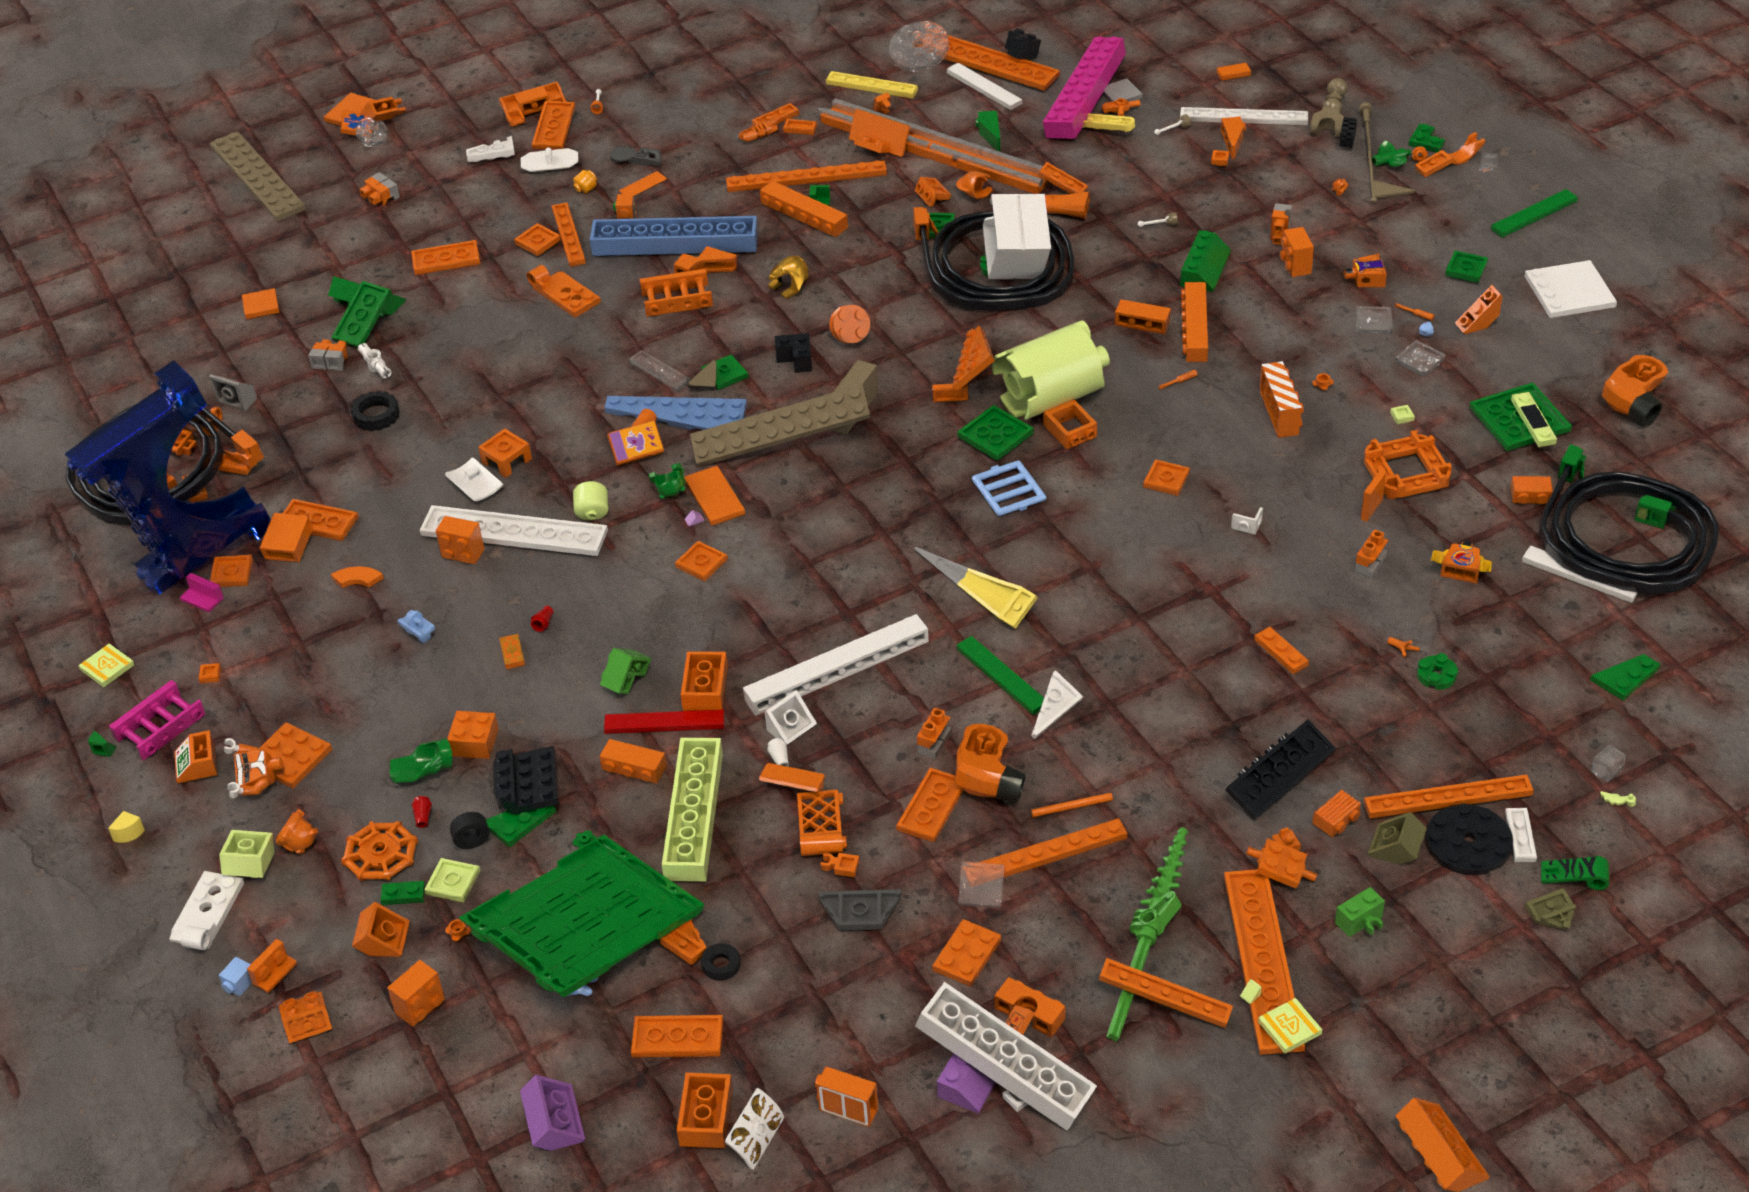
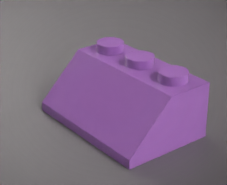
(964, 1084)
(551, 1113)

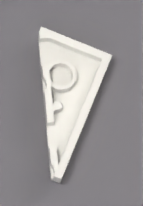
(1057, 701)

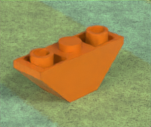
(1482, 312)

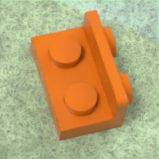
(931, 190)
(271, 966)

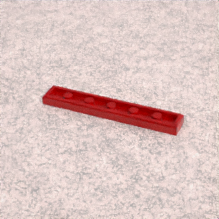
(664, 721)

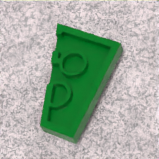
(1627, 676)
(512, 827)

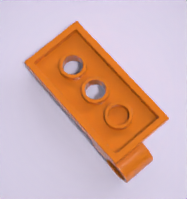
(563, 291)

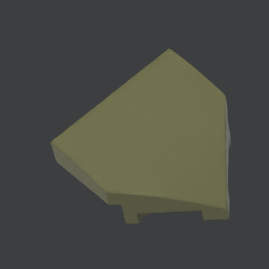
(1552, 909)

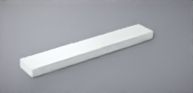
(984, 86)
(1542, 560)

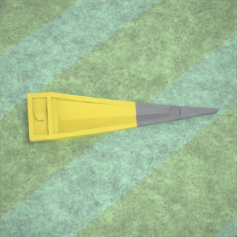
(1001, 598)

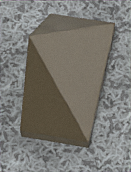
(705, 377)

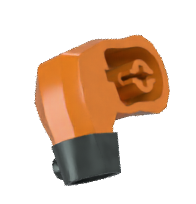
(1630, 388)
(980, 766)

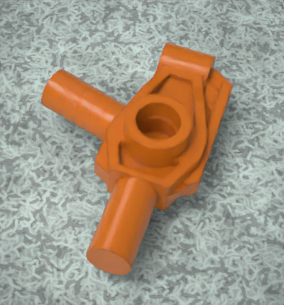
(1119, 106)

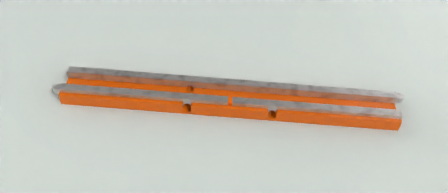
(950, 150)

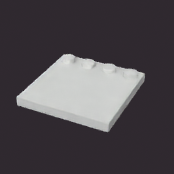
(1570, 289)

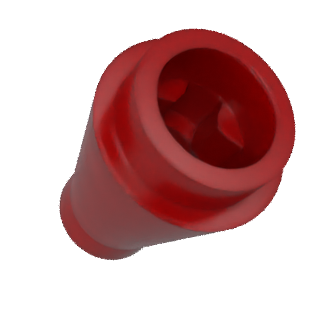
(541, 620)
(421, 810)

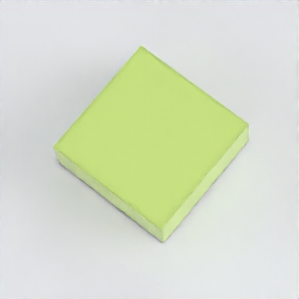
(1402, 414)

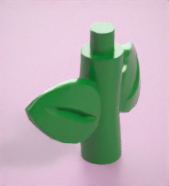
(1389, 155)

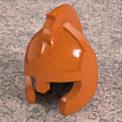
(973, 183)

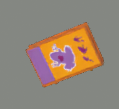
(635, 443)

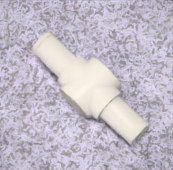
(374, 360)

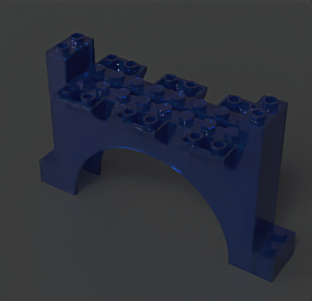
(134, 460)

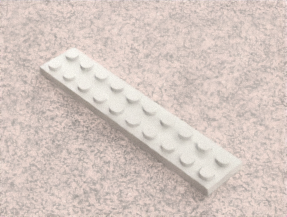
(524, 530)

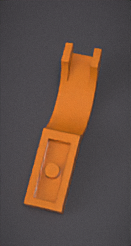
(1442, 159)

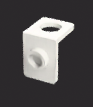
(1246, 523)

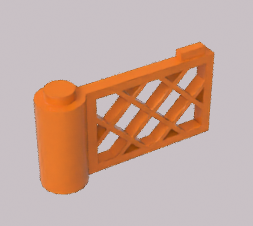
(820, 840)

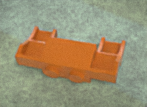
(529, 101)

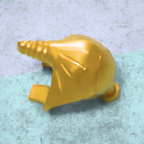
(796, 268)

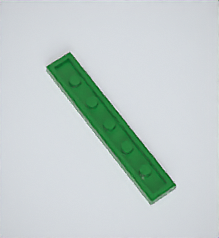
(1534, 213)
(1001, 674)

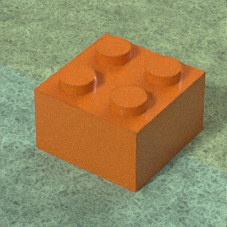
(1297, 251)
(460, 539)
(473, 734)
(416, 993)

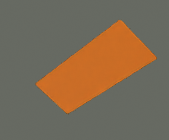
(643, 184)

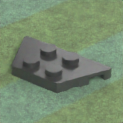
(860, 908)

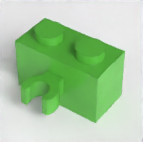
(1361, 913)

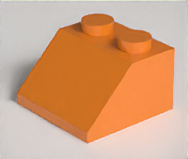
(380, 932)

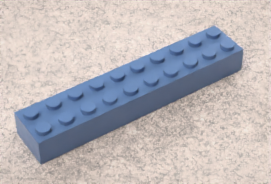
(673, 235)

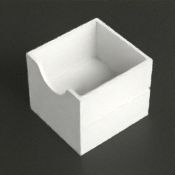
(1017, 236)

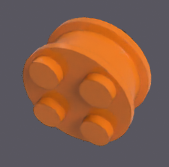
(849, 324)

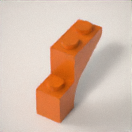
(710, 259)

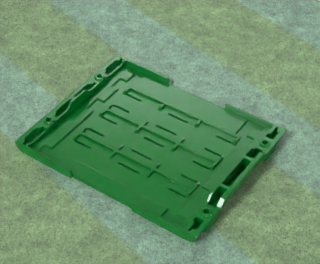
(583, 915)

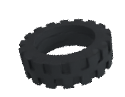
(375, 399)

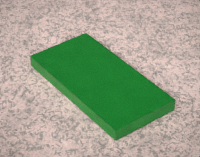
(361, 314)

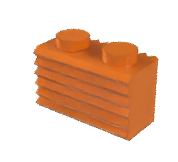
(1531, 489)
(1337, 813)

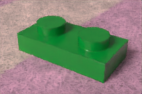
(402, 893)

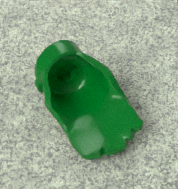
(424, 761)

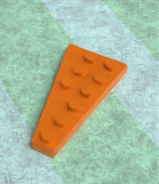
(974, 358)

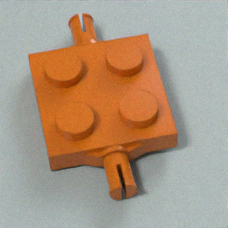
(1281, 863)

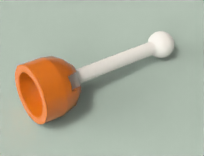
(598, 106)

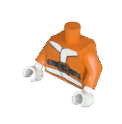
(252, 768)

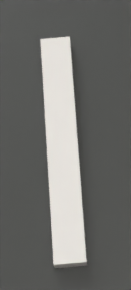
(1247, 115)

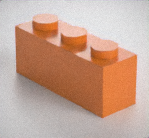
(1142, 316)
(633, 761)

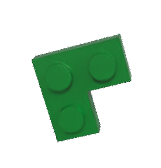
(1423, 137)

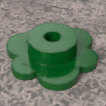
(583, 838)

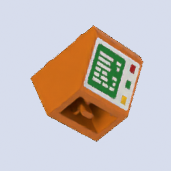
(196, 757)

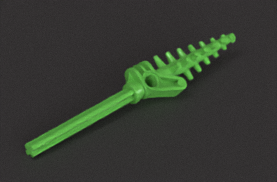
(1151, 922)

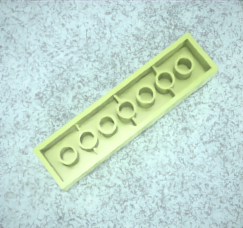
(692, 809)

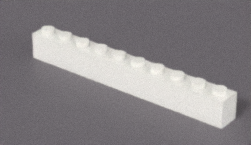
(837, 663)

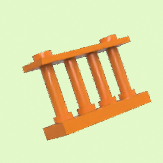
(675, 282)

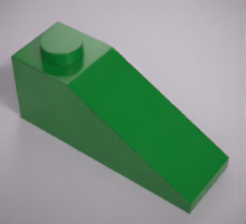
(989, 128)

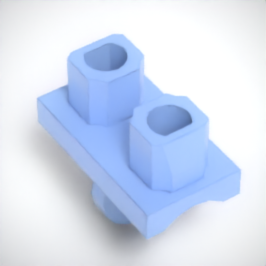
(417, 625)

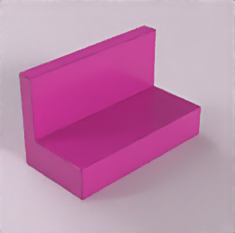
(202, 593)

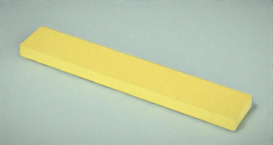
(872, 84)

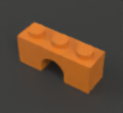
(1048, 1012)

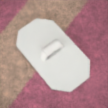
(549, 160)

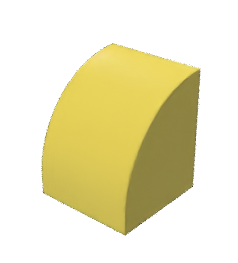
(126, 828)

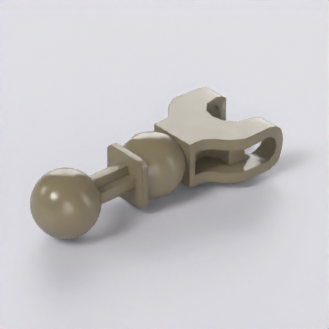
(1330, 114)

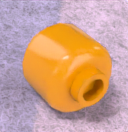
(584, 181)

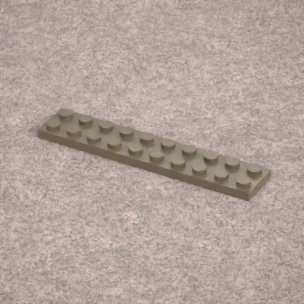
(257, 176)
(780, 425)

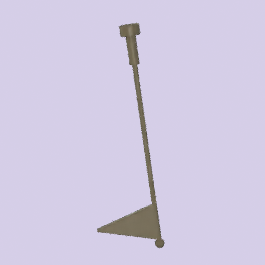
(1378, 189)

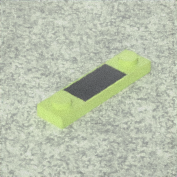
(1533, 419)

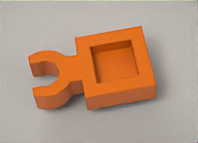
(843, 864)

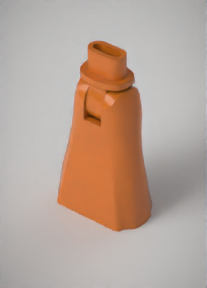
(1069, 204)

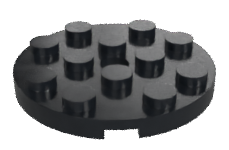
(1490, 834)

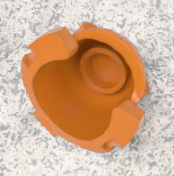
(296, 833)

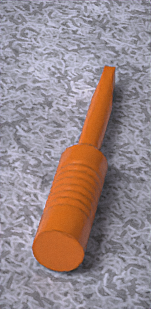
(1417, 312)
(1181, 378)

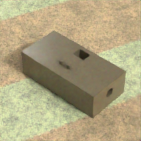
(860, 374)

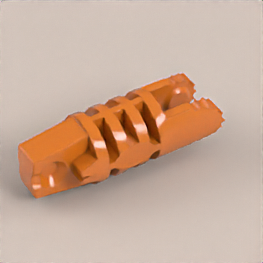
(758, 131)

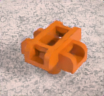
(185, 444)

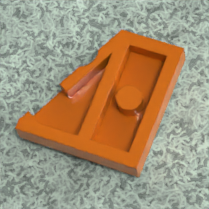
(685, 942)

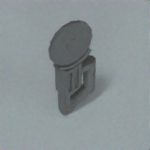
(640, 158)

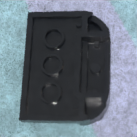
(525, 779)

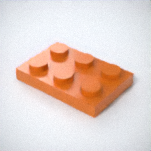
(966, 952)

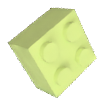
(247, 853)

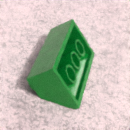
(1205, 260)
(344, 290)

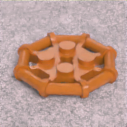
(369, 840)

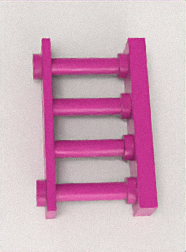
(150, 707)

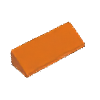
(792, 777)

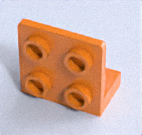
(304, 1016)

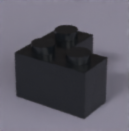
(1022, 45)
(794, 349)

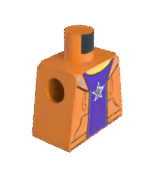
(1367, 271)

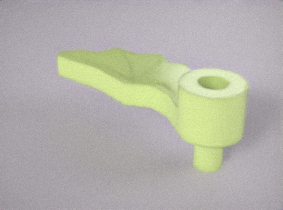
(1615, 799)

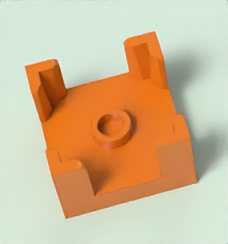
(503, 449)

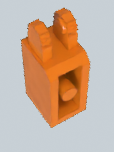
(383, 109)

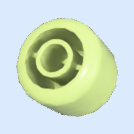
(590, 500)

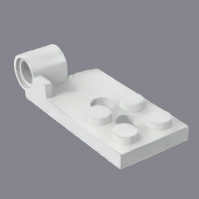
(199, 928)

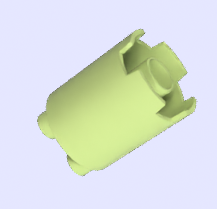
(1051, 370)

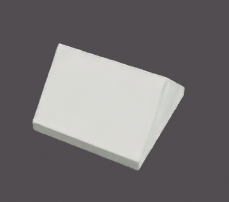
(789, 718)

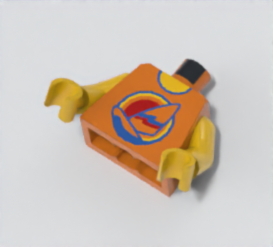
(1462, 562)

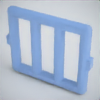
(1023, 475)

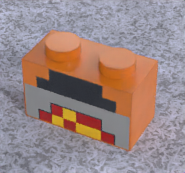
(625, 206)

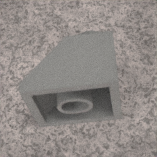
(232, 392)

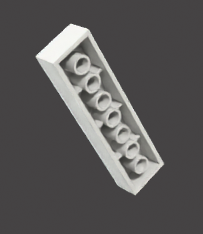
(1005, 1056)

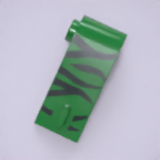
(1592, 869)

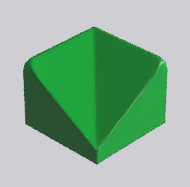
(100, 746)

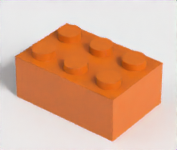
(704, 681)
(705, 1110)

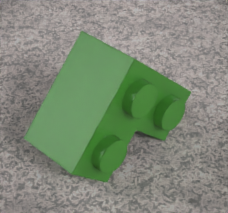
(622, 669)

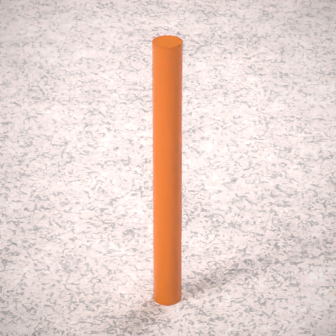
(1071, 805)

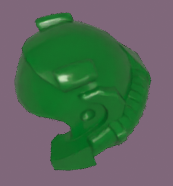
(670, 483)

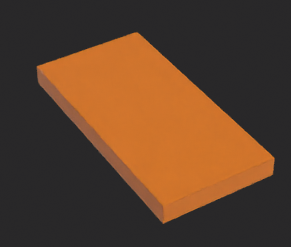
(553, 125)
(445, 257)
(714, 495)
(326, 520)
(930, 805)
(677, 1036)

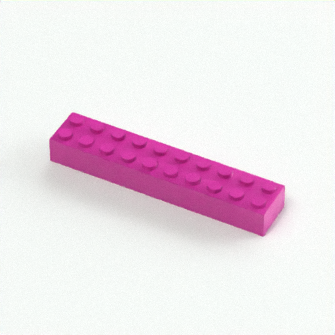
(1084, 88)

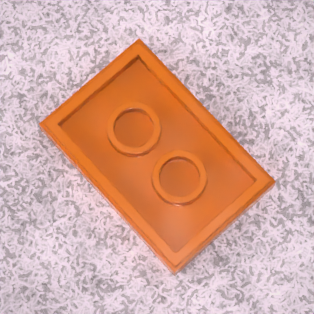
(351, 102)

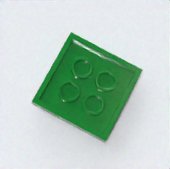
(995, 432)

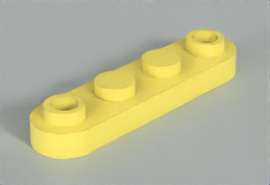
(1109, 122)

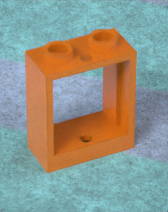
(1055, 416)

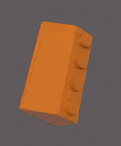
(1441, 1145)

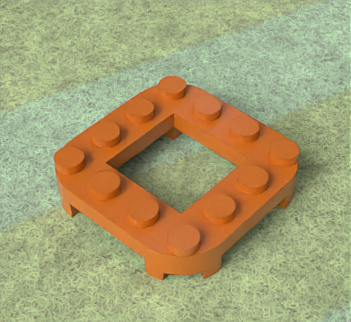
(1424, 446)

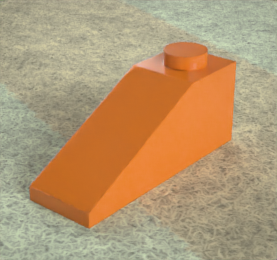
(1232, 132)

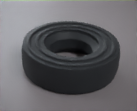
(718, 950)

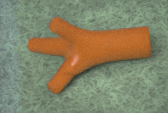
(1402, 645)

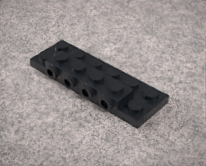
(1279, 768)

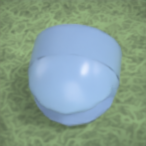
(1425, 329)

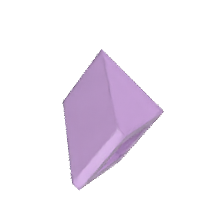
(694, 518)

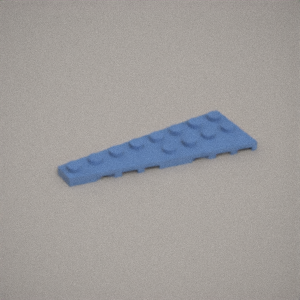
(681, 412)

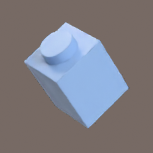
(235, 977)

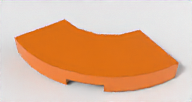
(357, 575)

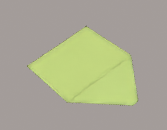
(1251, 991)

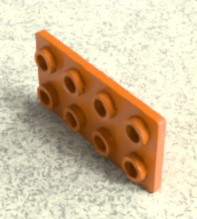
(879, 133)

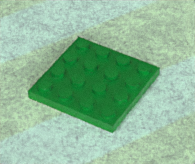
(1505, 422)

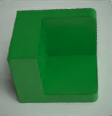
(820, 193)

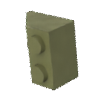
(1398, 839)

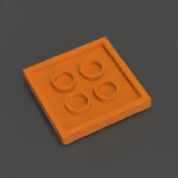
(298, 751)

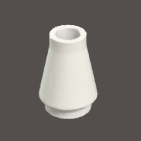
(778, 750)

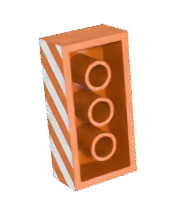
(1281, 399)

